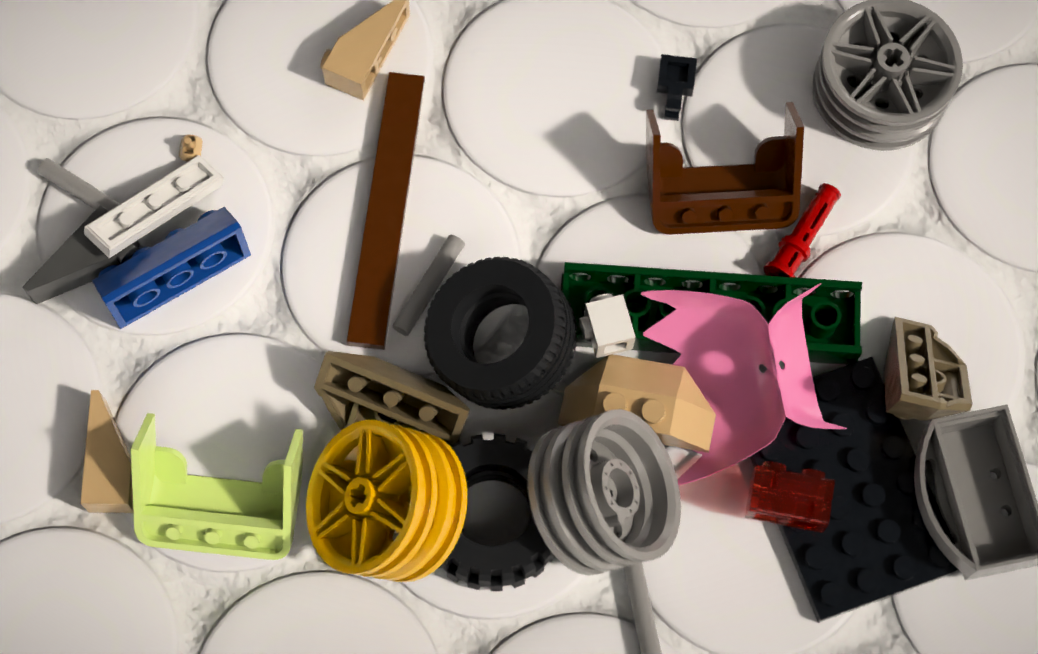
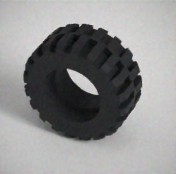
(504, 563)

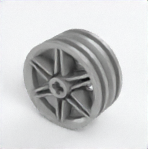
(886, 73)
(604, 493)

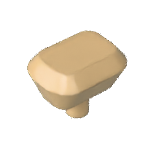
(190, 147)

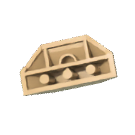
(652, 390)

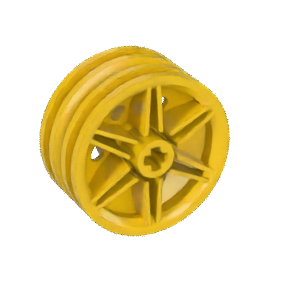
(384, 483)

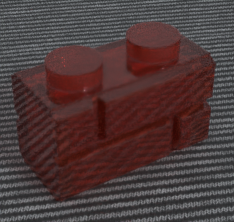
(790, 497)

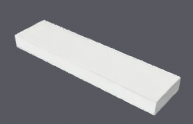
(153, 206)

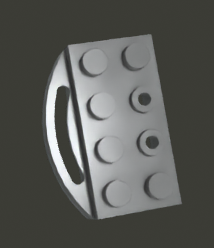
(962, 455)

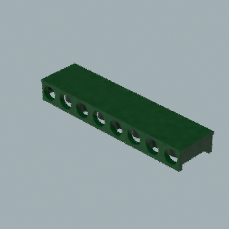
(828, 316)

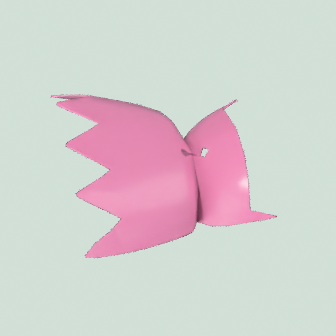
(722, 350)

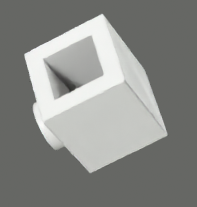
(607, 325)

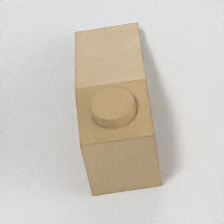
(363, 50)
(106, 463)

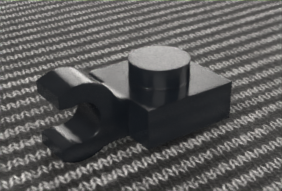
(676, 79)

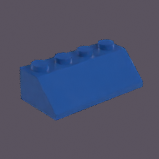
(172, 266)

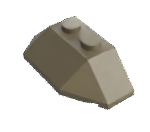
(923, 374)
(374, 389)

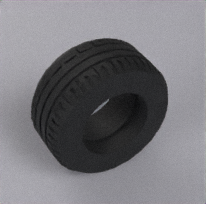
(464, 304)

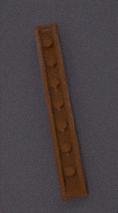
(386, 212)

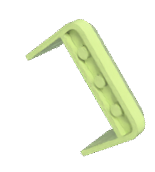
(213, 512)

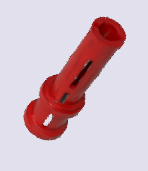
(795, 247)

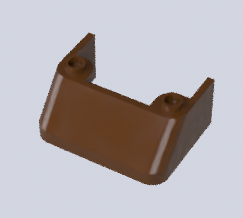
(729, 195)

